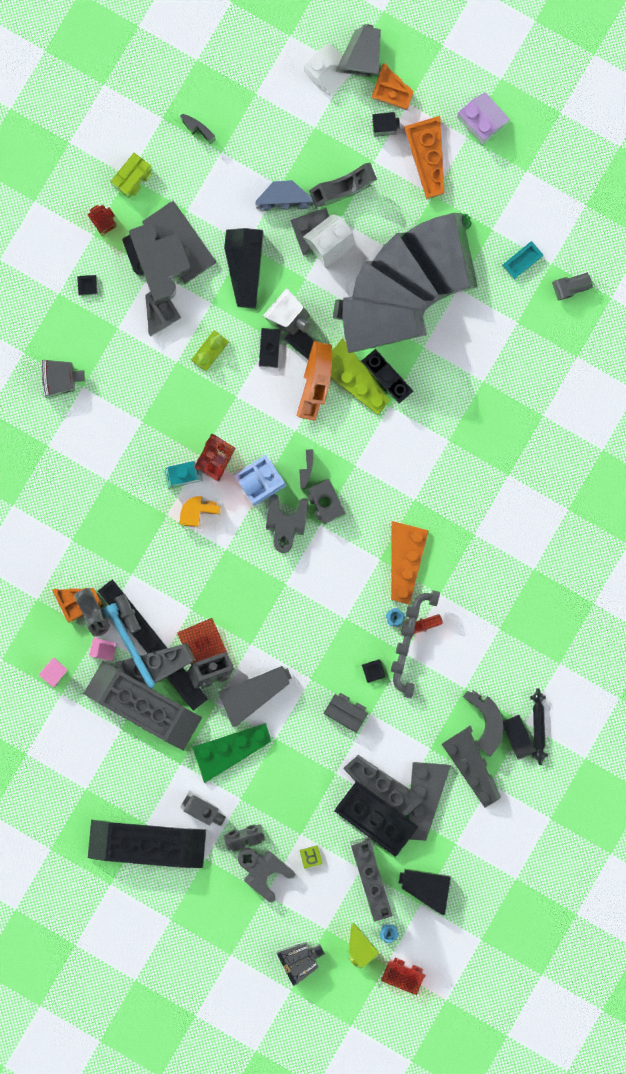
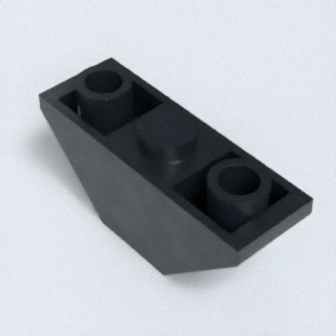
(386, 376)

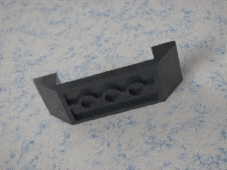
(146, 844)

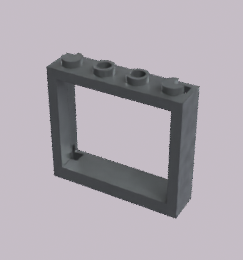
(371, 879)

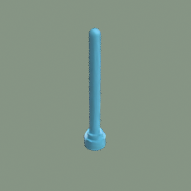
(112, 613)

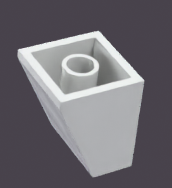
(330, 239)

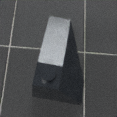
(243, 258)

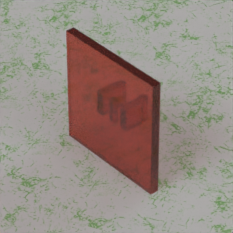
(203, 640)

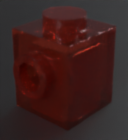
(102, 219)

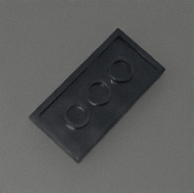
(376, 818)

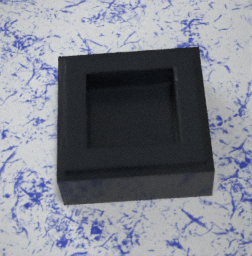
(87, 285)
(373, 671)

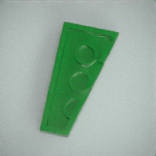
(226, 751)

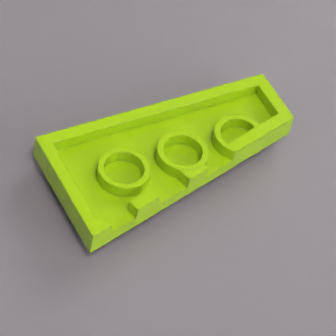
(355, 378)

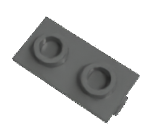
(252, 834)

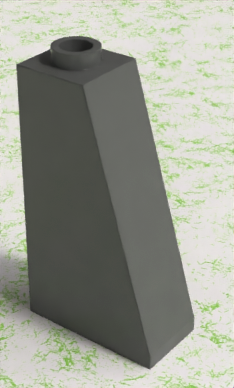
(248, 696)

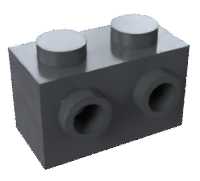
(210, 670)

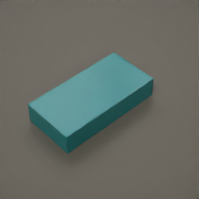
(522, 260)

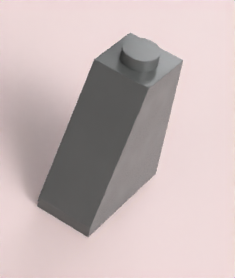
(362, 53)

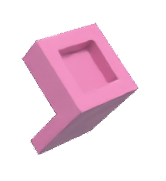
(103, 649)
(53, 672)

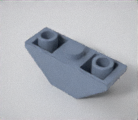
(283, 195)

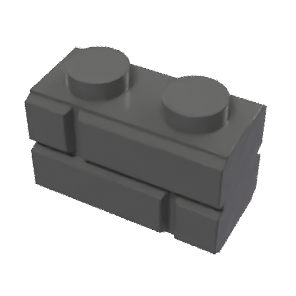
(345, 712)

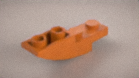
(318, 380)

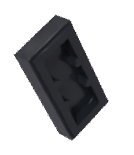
(301, 342)
(269, 348)

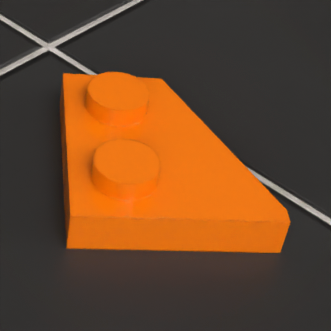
(392, 90)
(68, 603)

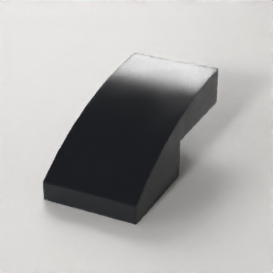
(518, 737)

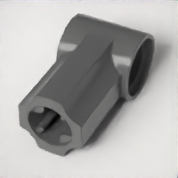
(567, 287)

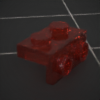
(403, 976)

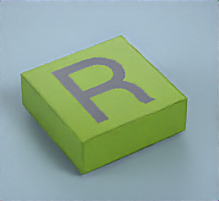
(310, 856)

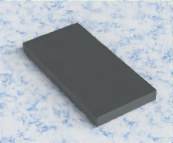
(171, 221)

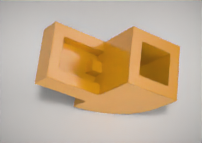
(192, 511)

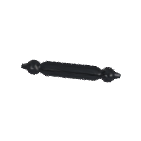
(539, 726)

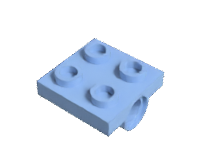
(260, 480)

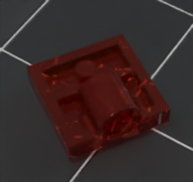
(214, 457)

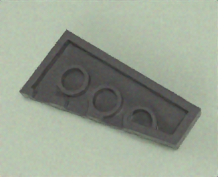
(468, 760)
(428, 783)
(383, 785)

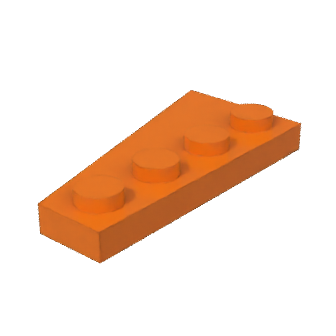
(426, 150)
(406, 555)

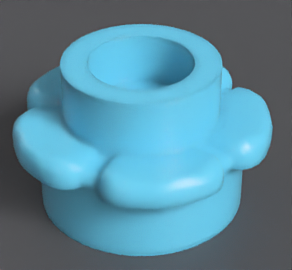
(390, 616)
(389, 938)

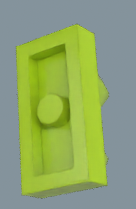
(210, 350)

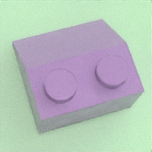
(482, 117)

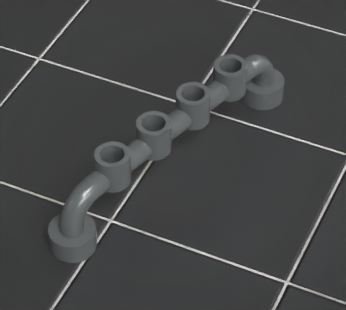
(403, 648)

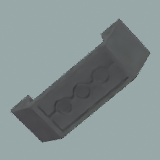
(142, 705)

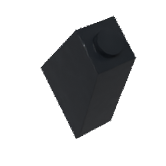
(427, 887)

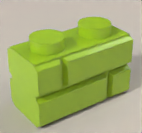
(132, 175)

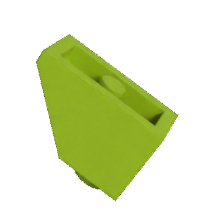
(360, 948)

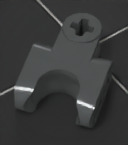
(286, 525)
(93, 614)
(261, 868)

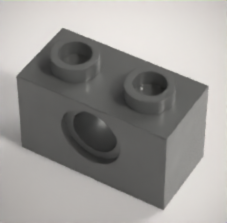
(321, 491)

